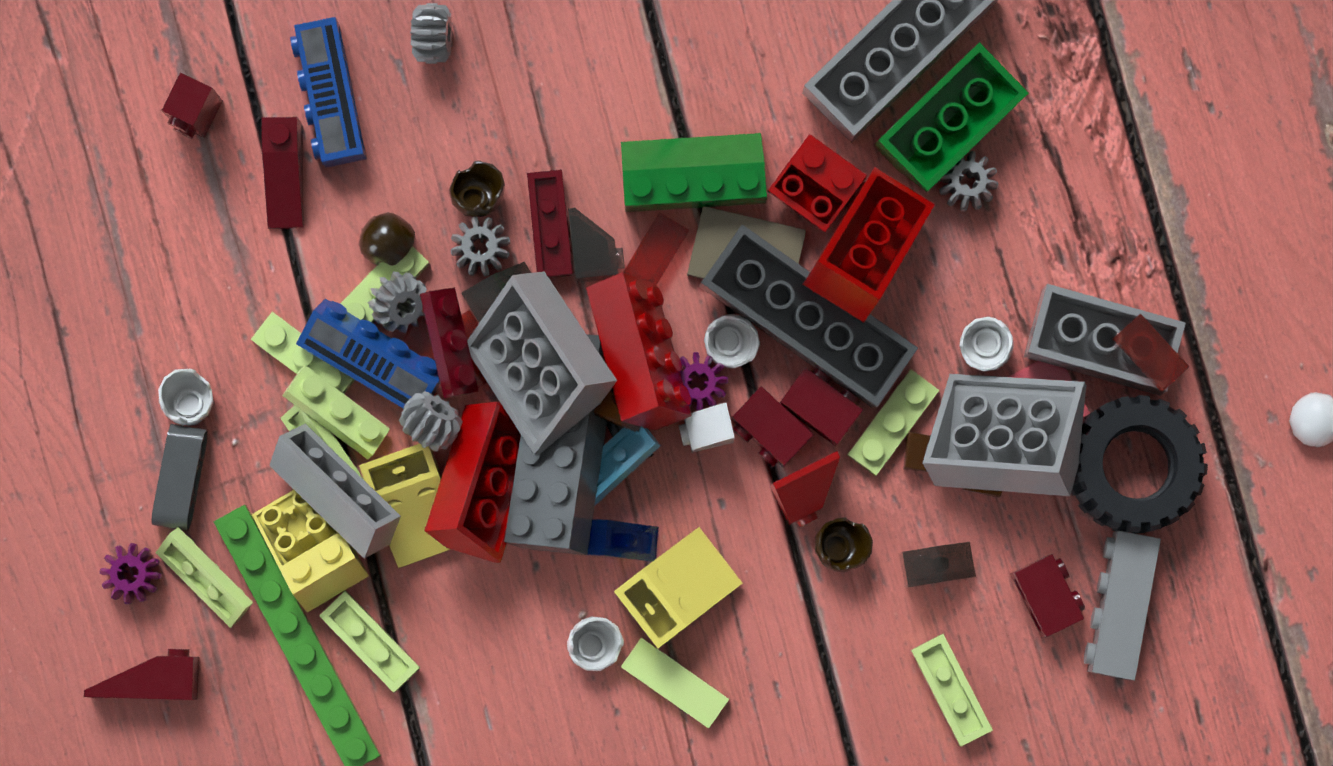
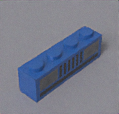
(329, 92)
(367, 354)

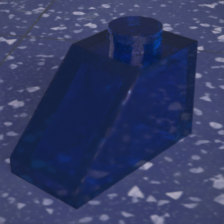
(623, 540)

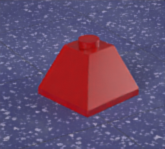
(805, 490)

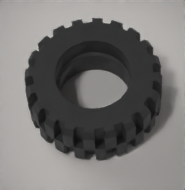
(1183, 454)

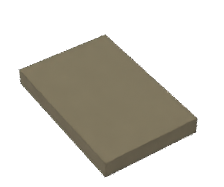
(719, 227)

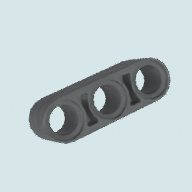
(179, 477)

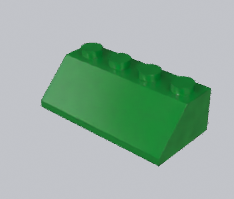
(951, 118)
(693, 172)

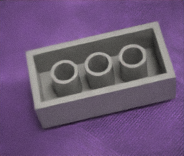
(1079, 333)

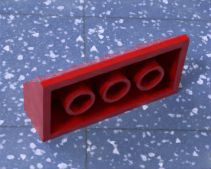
(477, 484)

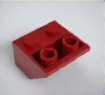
(817, 183)

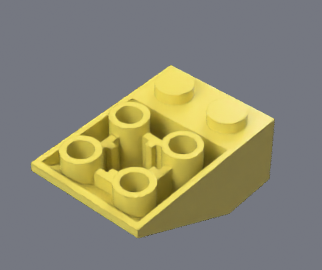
(409, 485)
(308, 551)
(678, 587)

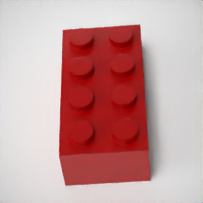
(869, 245)
(639, 351)

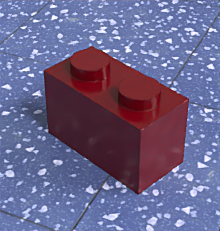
(191, 106)
(821, 405)
(771, 428)
(1048, 595)

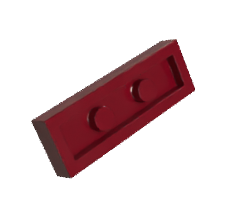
(549, 223)
(449, 342)

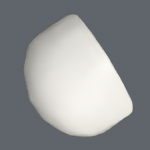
(731, 341)
(986, 344)
(185, 397)
(1313, 419)
(594, 643)

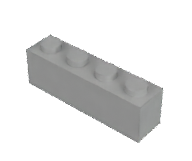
(334, 490)
(1123, 605)

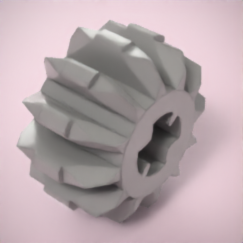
(431, 33)
(963, 192)
(467, 246)
(398, 302)
(430, 421)

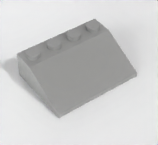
(539, 360)
(1007, 434)

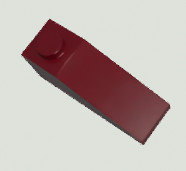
(283, 171)
(157, 678)

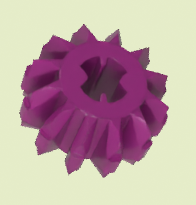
(703, 370)
(132, 560)

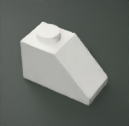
(707, 428)

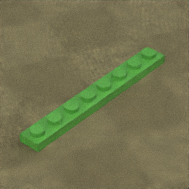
(297, 638)

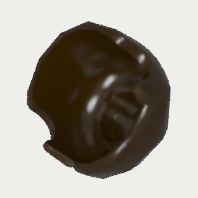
(477, 189)
(386, 239)
(843, 544)

